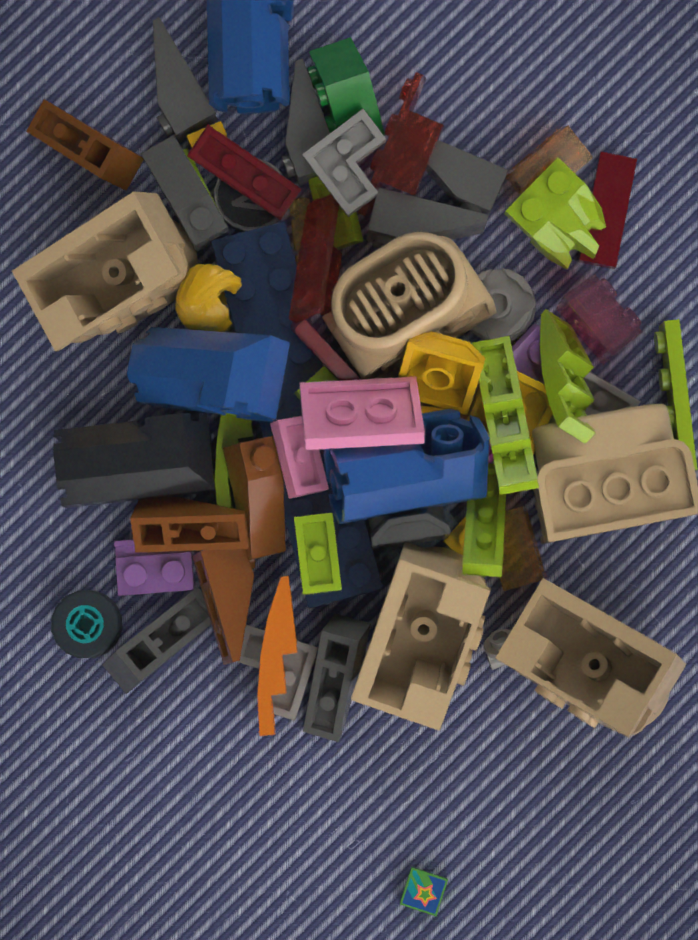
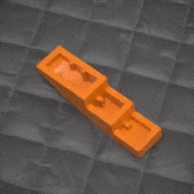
(277, 641)

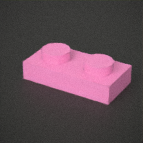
(300, 467)

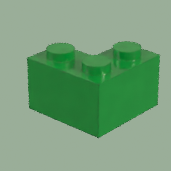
(343, 83)

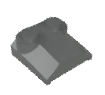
(409, 527)

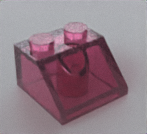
(599, 318)

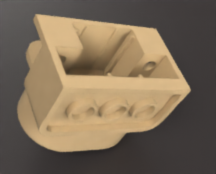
(108, 271)
(401, 292)
(616, 480)
(423, 636)
(590, 661)

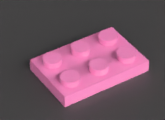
(361, 413)

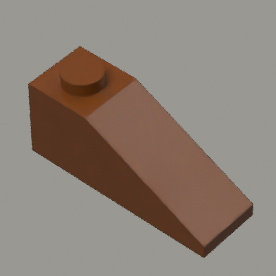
(85, 145)
(259, 492)
(187, 526)
(227, 588)

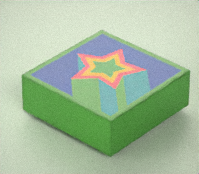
(423, 891)

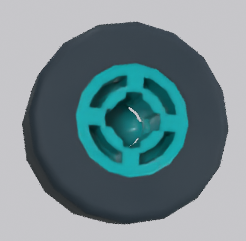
(97, 630)

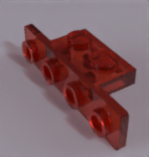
(408, 147)
(317, 261)

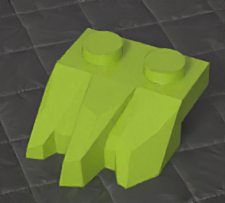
(558, 214)

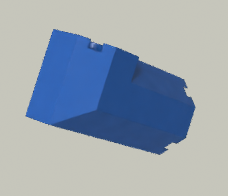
(248, 54)
(209, 372)
(411, 477)

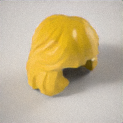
(202, 297)

